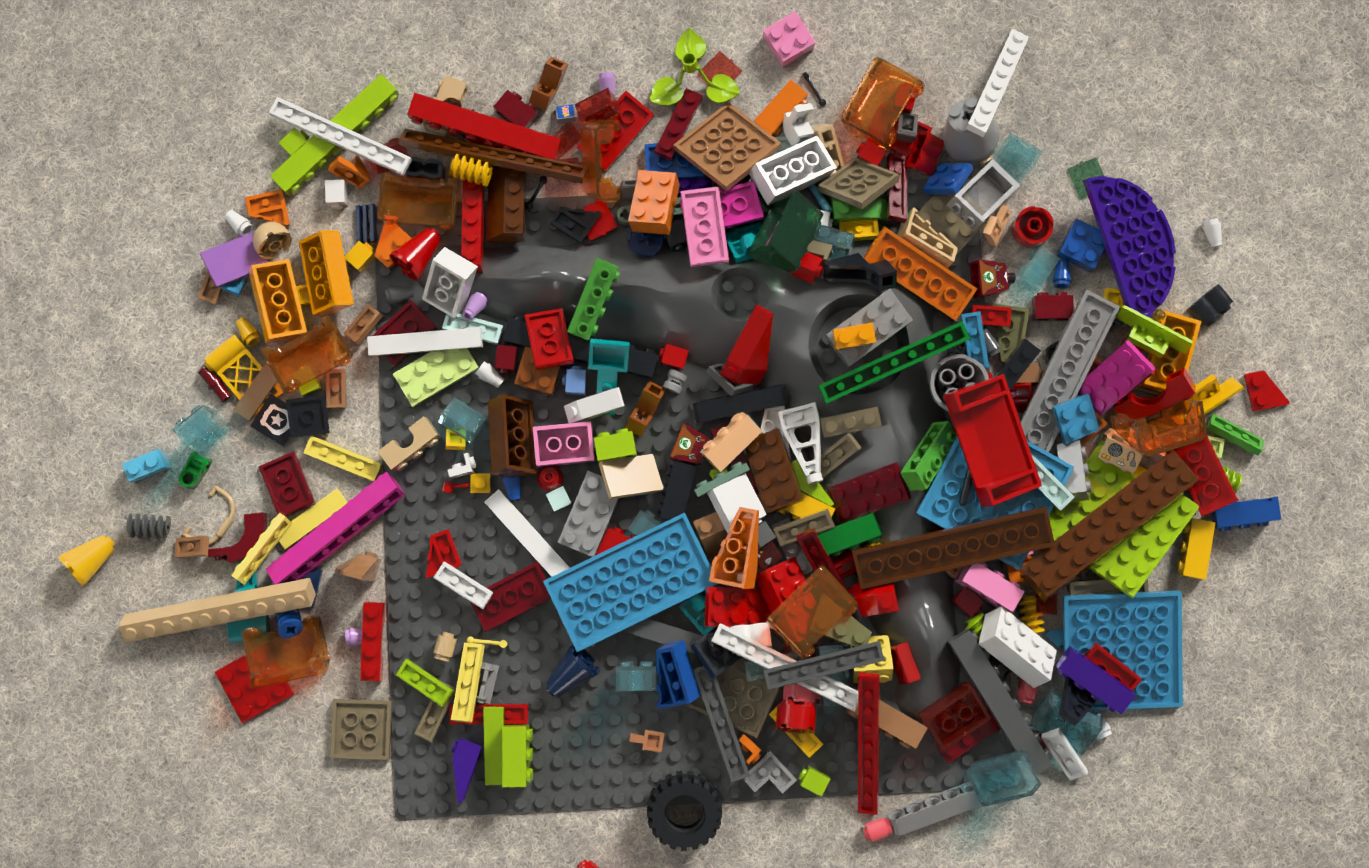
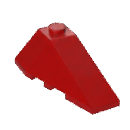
(750, 354)
(875, 599)

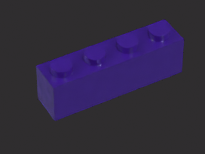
(1094, 679)

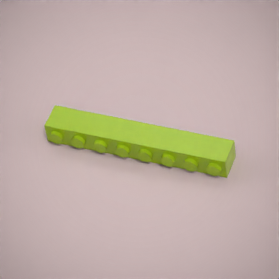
(316, 151)

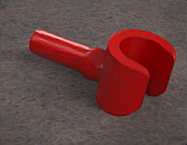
(448, 486)

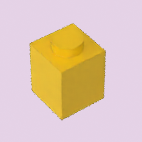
(360, 256)

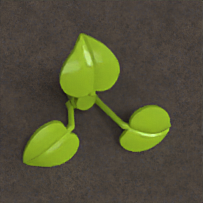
(688, 50)

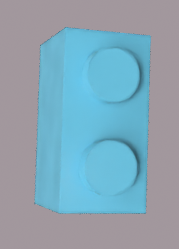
(146, 466)

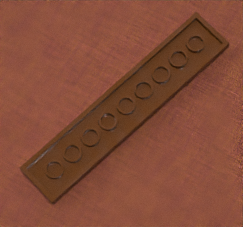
(953, 547)

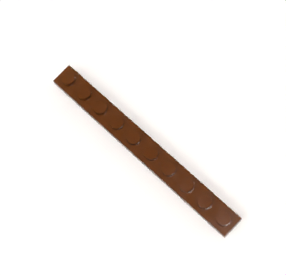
(494, 156)

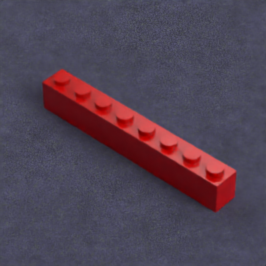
(481, 127)

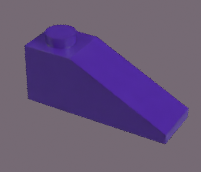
(464, 762)

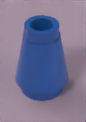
(1062, 274)
(513, 487)

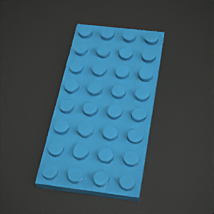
(630, 582)

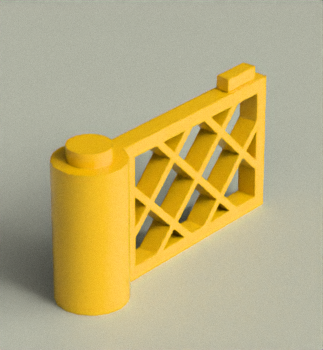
(227, 355)

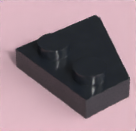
(575, 222)

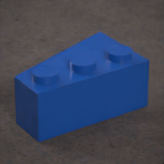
(1246, 513)
(675, 675)

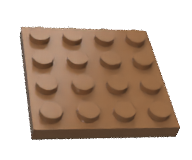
(727, 146)

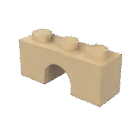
(449, 91)
(424, 436)

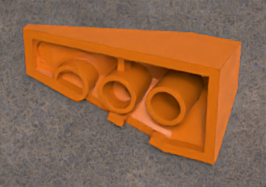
(739, 552)

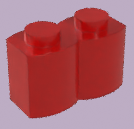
(925, 153)

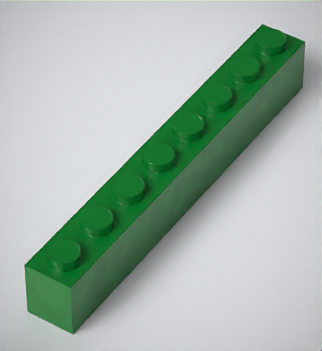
(893, 362)

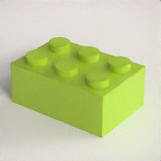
(516, 755)

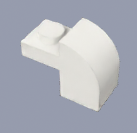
(796, 124)

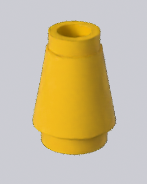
(248, 332)

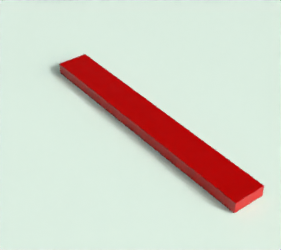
(868, 742)

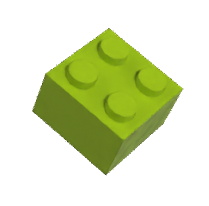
(615, 445)

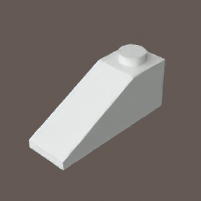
(594, 406)

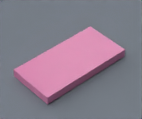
(704, 227)

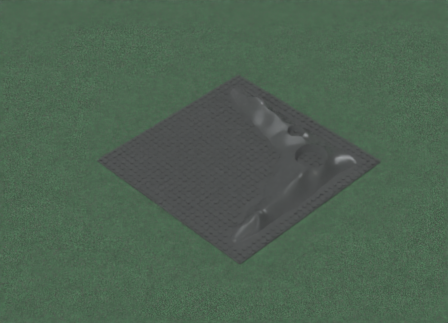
(584, 735)

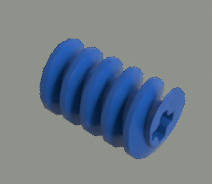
(289, 623)

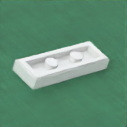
(463, 585)
(1064, 754)

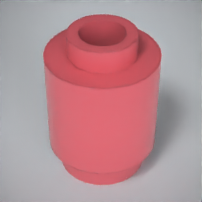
(1026, 692)
(877, 829)

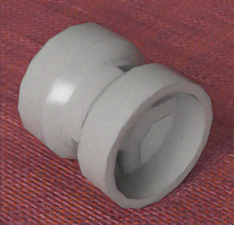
(675, 377)

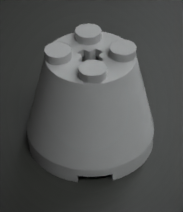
(962, 143)
(955, 370)

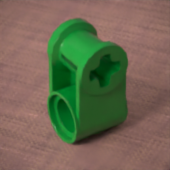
(195, 469)

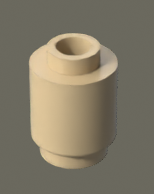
(445, 646)

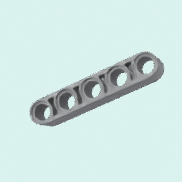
(933, 809)

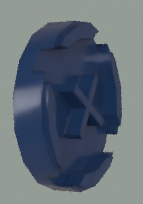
(644, 244)

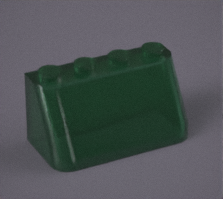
(786, 232)

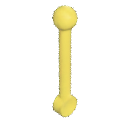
(503, 643)

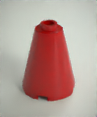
(416, 253)

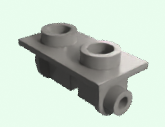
(486, 682)

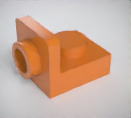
(748, 745)

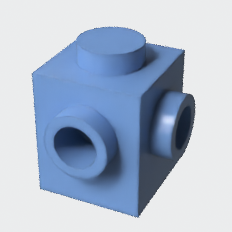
(575, 381)

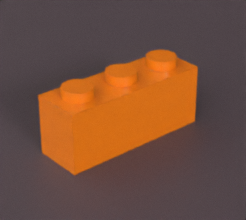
(772, 116)

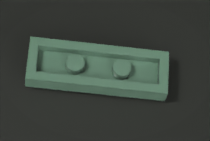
(721, 478)

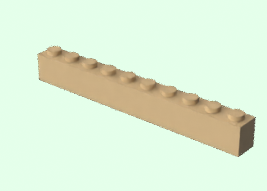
(217, 610)

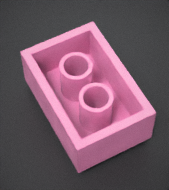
(564, 444)
(990, 586)

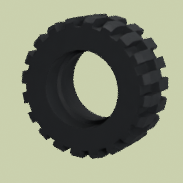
(692, 834)

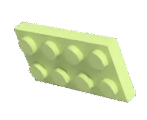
(434, 373)

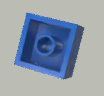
(1082, 245)

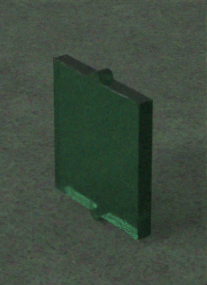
(1084, 171)

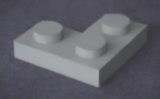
(769, 768)

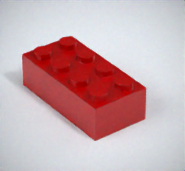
(780, 582)

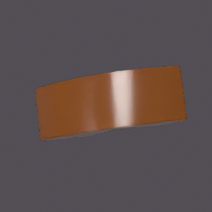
(549, 83)
(645, 408)

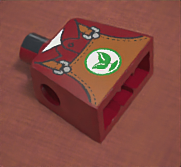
(990, 277)
(689, 445)

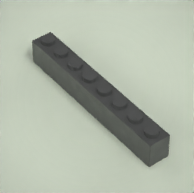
(997, 699)

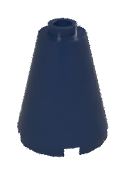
(571, 672)

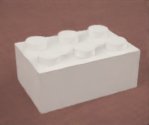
(449, 282)

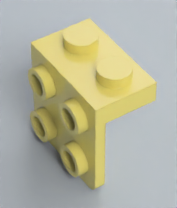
(884, 668)

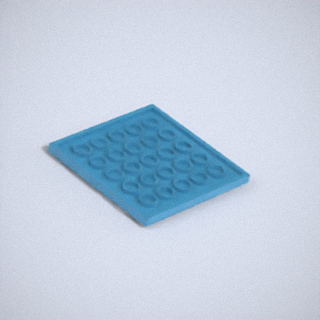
(942, 497)
(1137, 632)

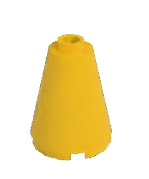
(87, 558)

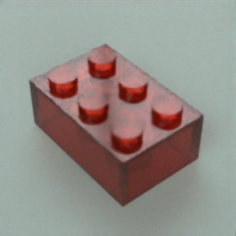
(954, 716)

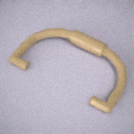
(227, 522)

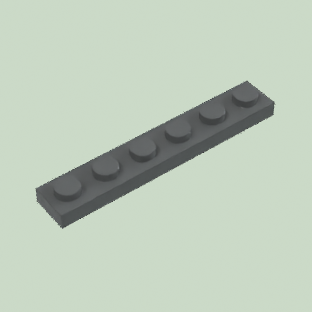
(823, 665)
(721, 725)

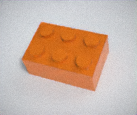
(654, 202)

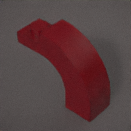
(255, 525)

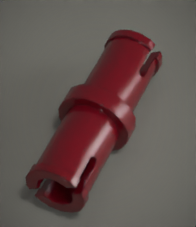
(214, 384)

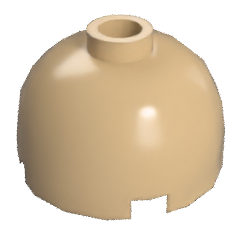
(271, 238)

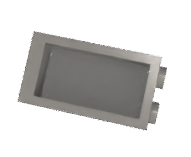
(983, 195)

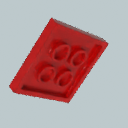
(246, 699)

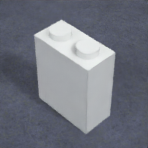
(731, 496)

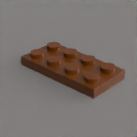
(773, 471)

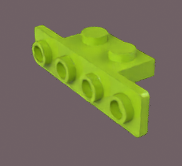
(1152, 335)

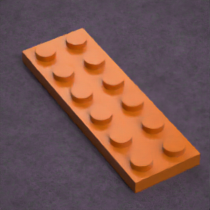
(922, 274)

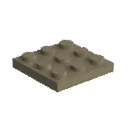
(858, 183)
(946, 221)
(361, 729)

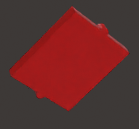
(604, 224)

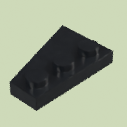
(1074, 702)

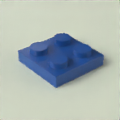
(948, 178)

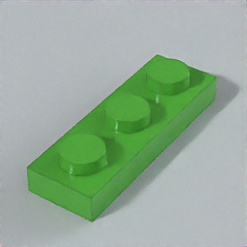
(1235, 434)

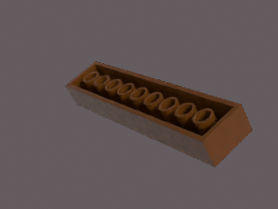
(1109, 525)

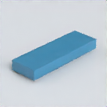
(976, 345)

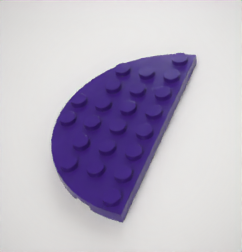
(1135, 240)

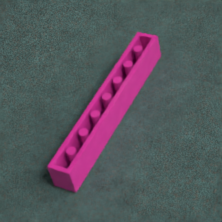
(336, 530)

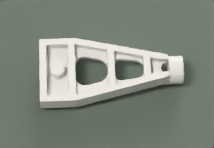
(797, 418)

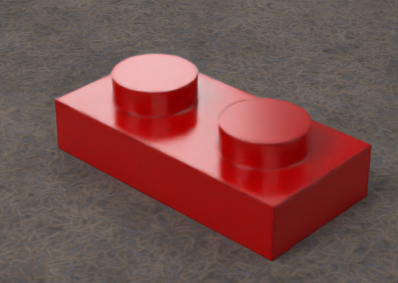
(994, 315)

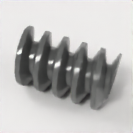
(148, 528)

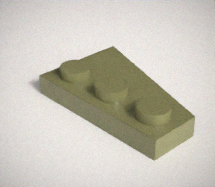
(1011, 336)
(849, 632)

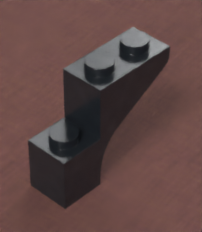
(857, 270)

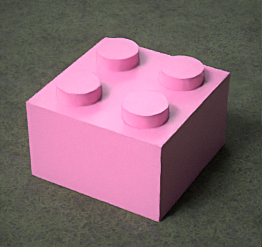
(788, 39)

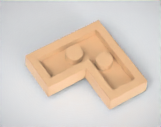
(995, 225)

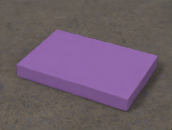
(231, 260)

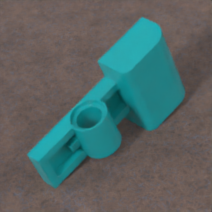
(609, 359)
(262, 622)

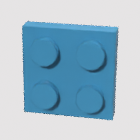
(1076, 418)

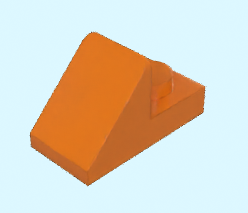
(352, 172)

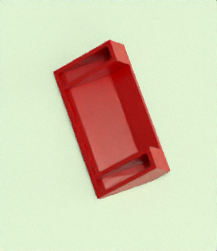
(992, 440)

